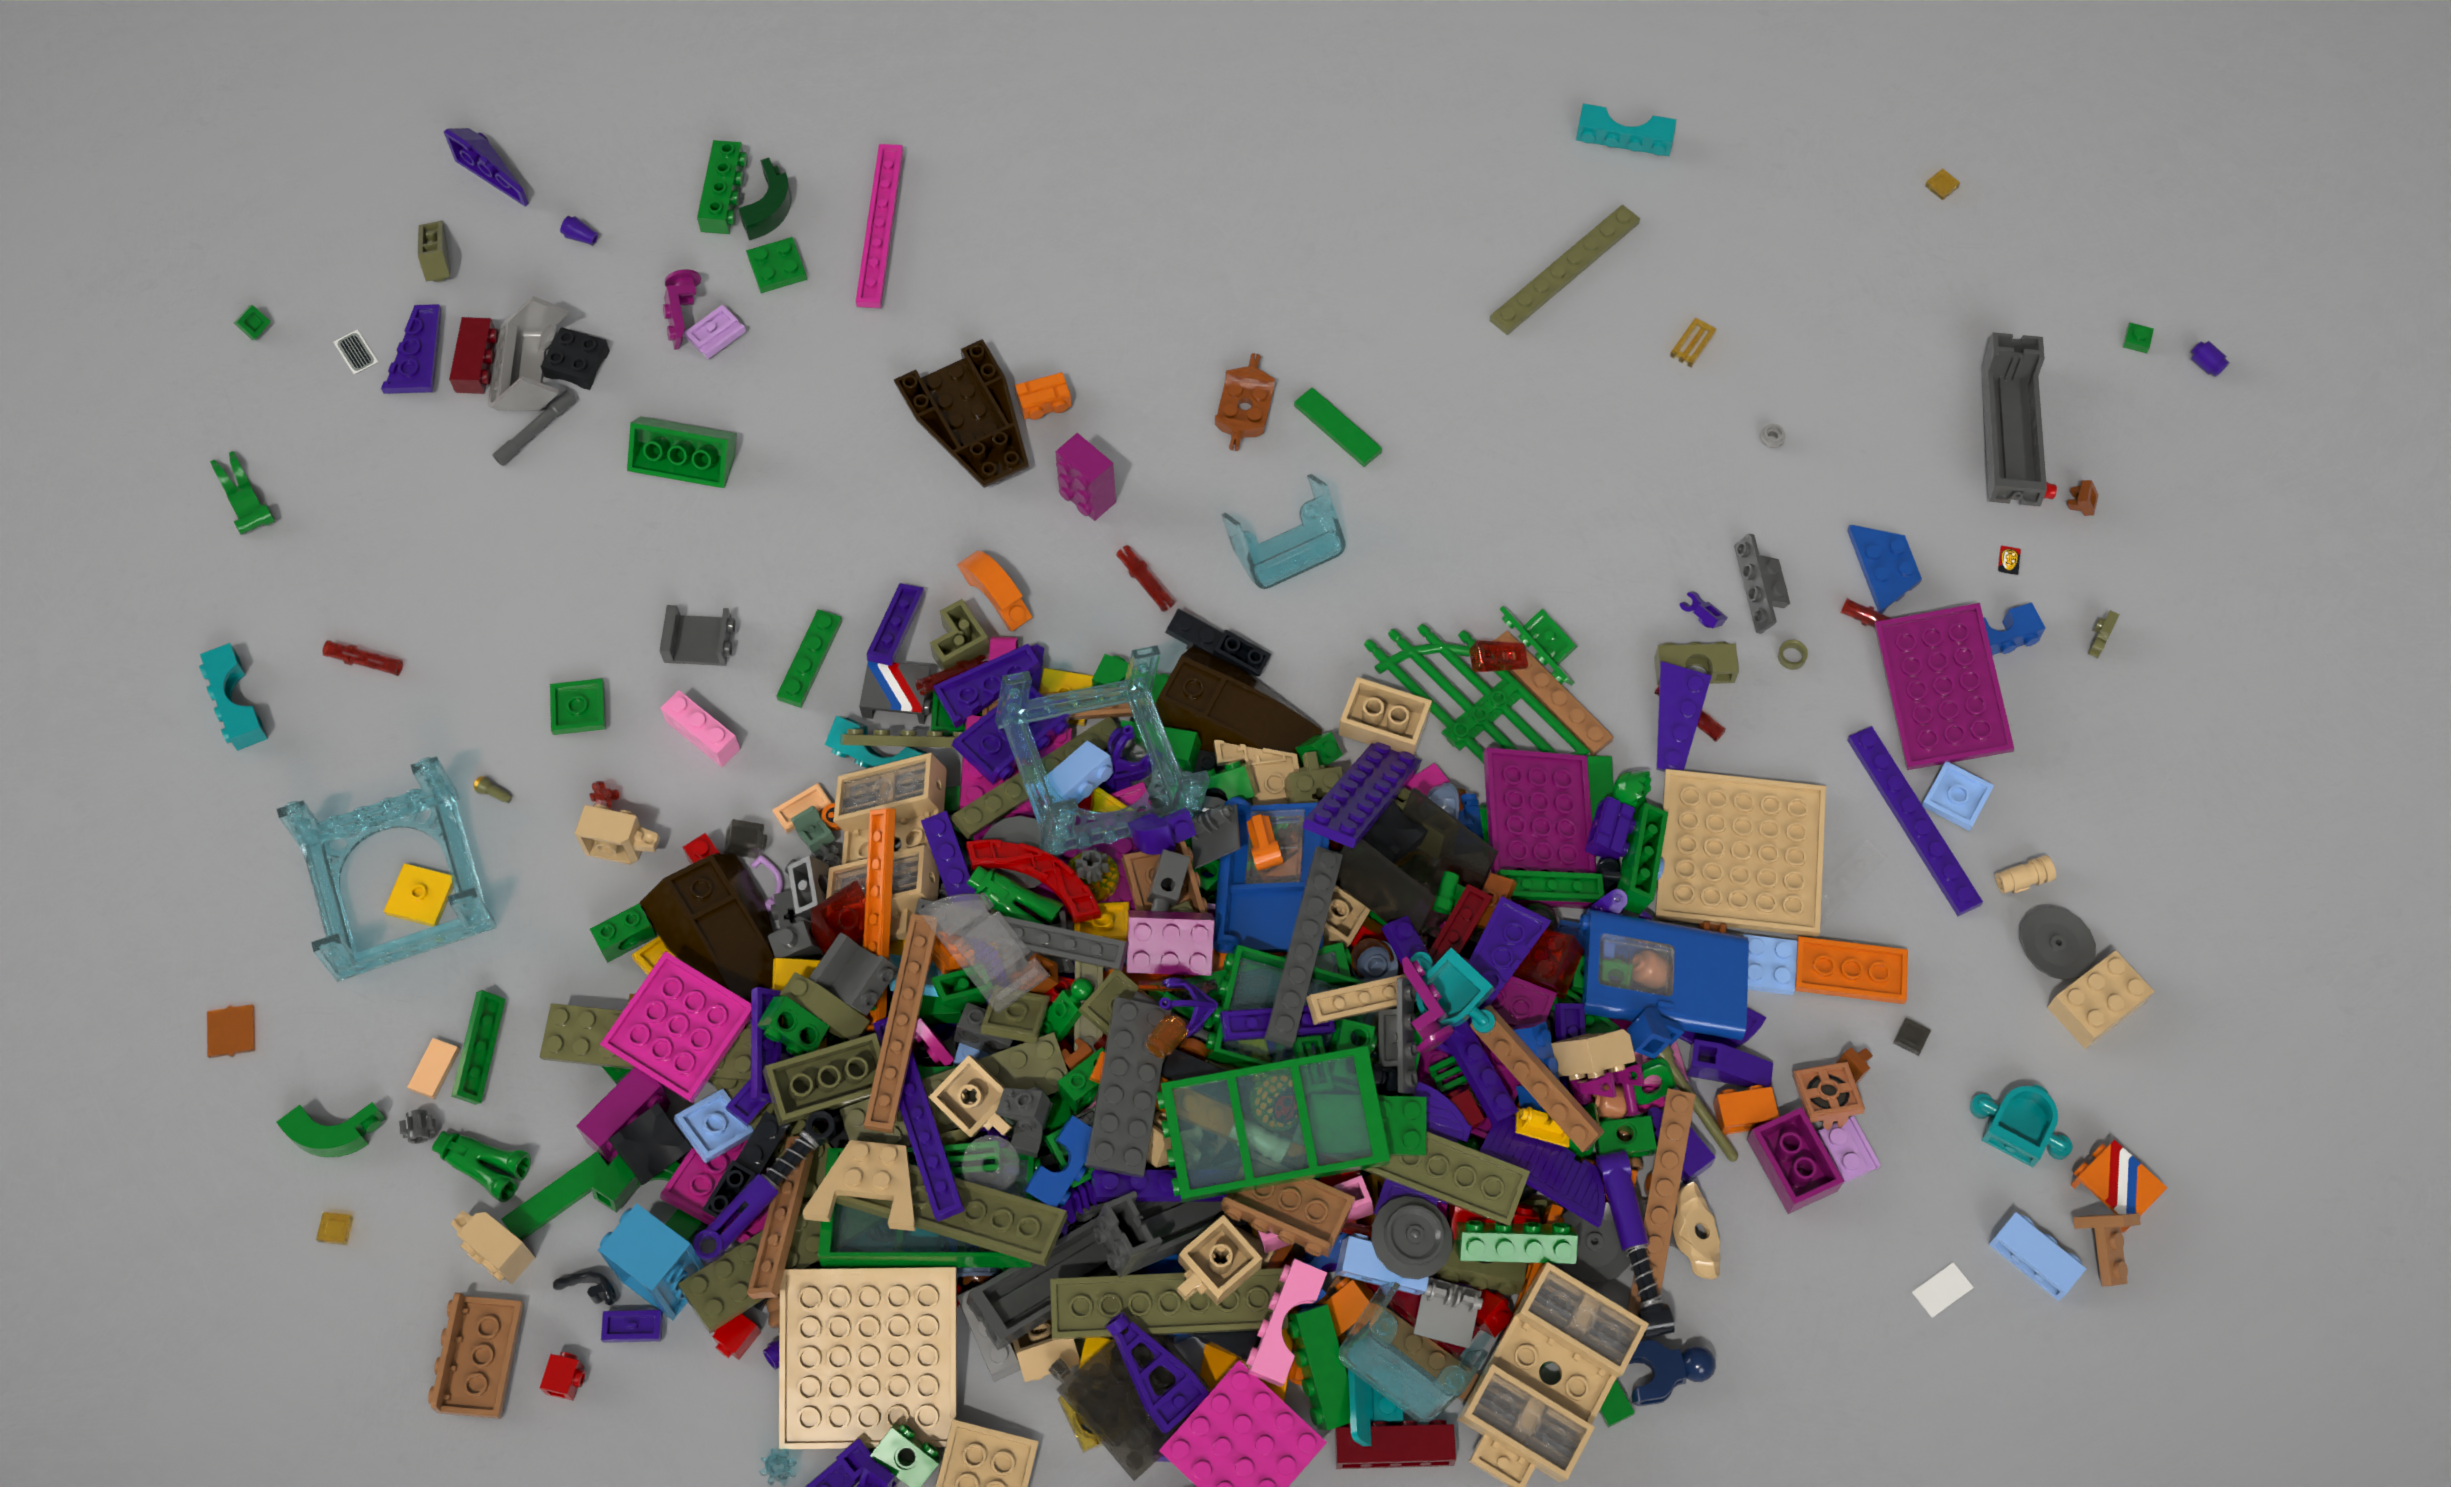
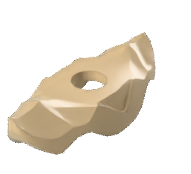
(1702, 1253)

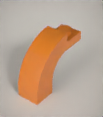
(990, 578)

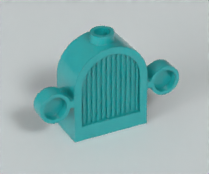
(1461, 990)
(2023, 1124)

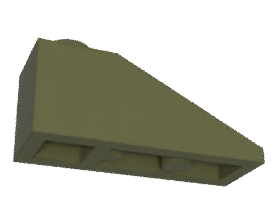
(433, 251)
(841, 1018)

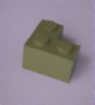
(963, 638)

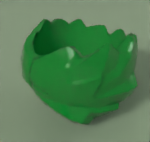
(1632, 788)

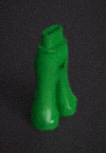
(1005, 892)
(468, 1155)

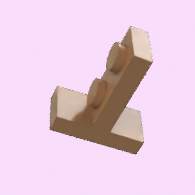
(2109, 1243)

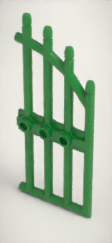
(1486, 710)

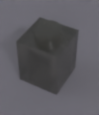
(745, 838)

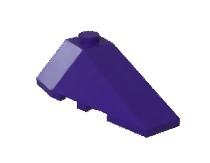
(479, 157)

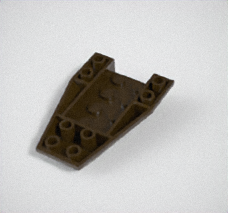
(969, 414)
(1229, 706)
(715, 922)

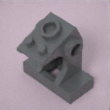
(1032, 1113)

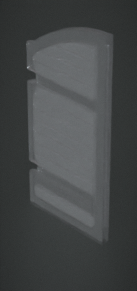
(984, 947)

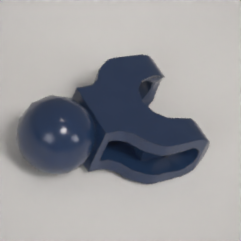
(1670, 1369)

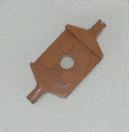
(1245, 386)

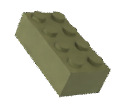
(823, 1079)

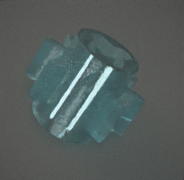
(777, 1459)

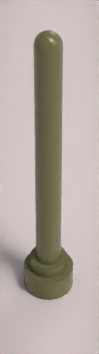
(1699, 1107)

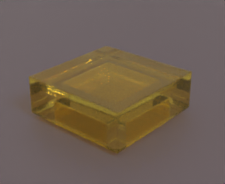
(1942, 184)
(334, 1228)

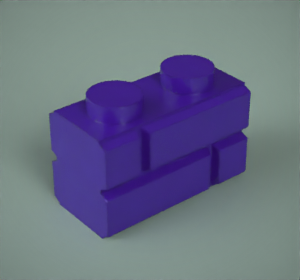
(1610, 829)

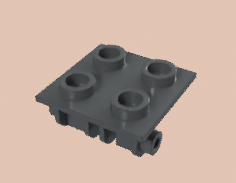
(1215, 834)

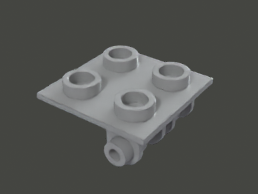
(1448, 1313)

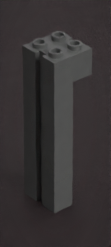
(2014, 419)
(1151, 1231)
(1022, 1296)

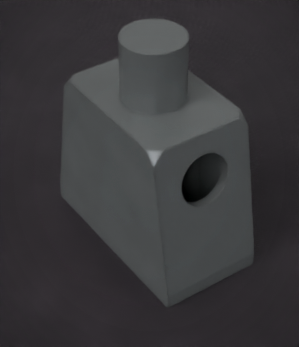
(1168, 874)
(795, 942)

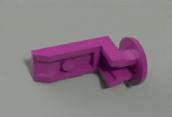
(679, 291)
(1428, 1023)

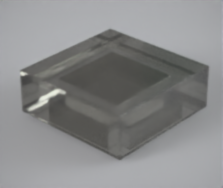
(1912, 1036)

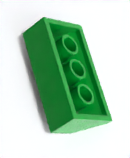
(680, 451)

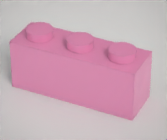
(700, 728)

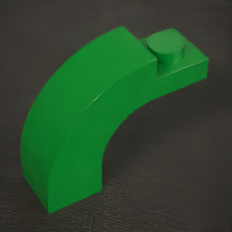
(330, 1140)

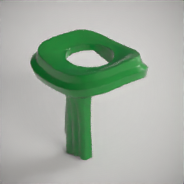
(1653, 1067)

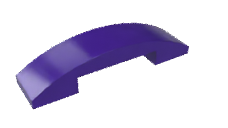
(847, 1468)

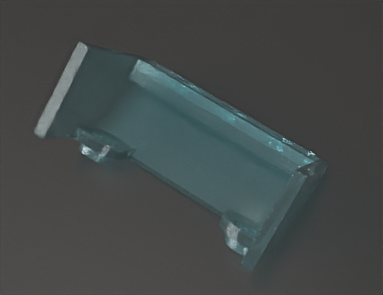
(1295, 550)
(1393, 1374)

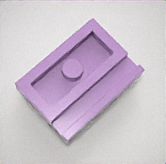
(714, 332)
(1849, 1150)

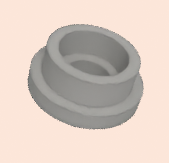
(1772, 430)

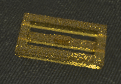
(1684, 356)

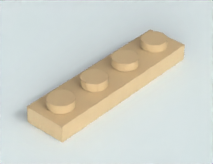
(1353, 1000)

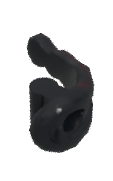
(1610, 872)
(597, 1293)

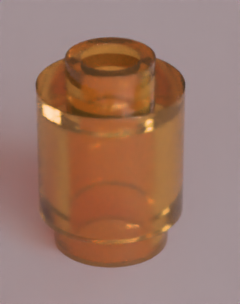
(1166, 1036)

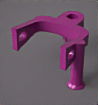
(1586, 1086)

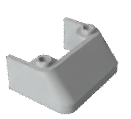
(519, 355)

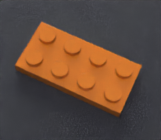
(1851, 970)

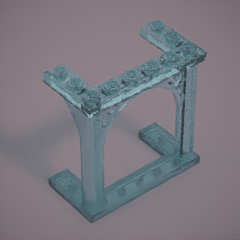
(438, 794)
(1058, 816)

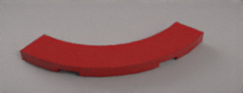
(1041, 866)

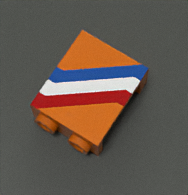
(2119, 1180)

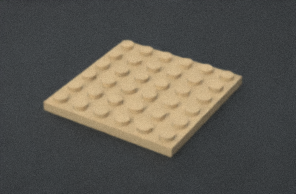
(1742, 853)
(866, 1354)

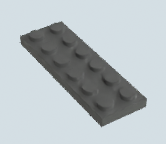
(1126, 1091)

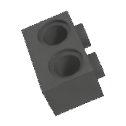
(969, 1032)

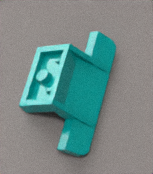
(1368, 1407)

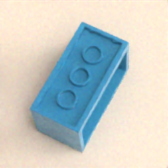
(650, 1259)

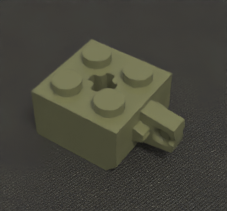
(1310, 781)

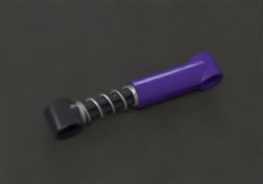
(761, 1190)
(1633, 1239)

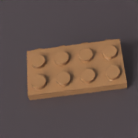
(1139, 873)
(1295, 1211)
(476, 1356)

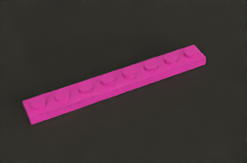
(879, 226)

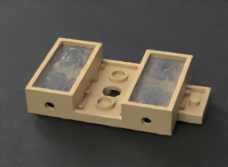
(916, 792)
(1538, 1423)

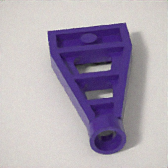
(1179, 1398)

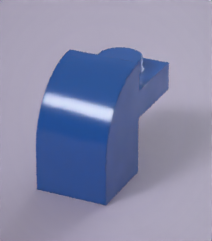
(1653, 1033)

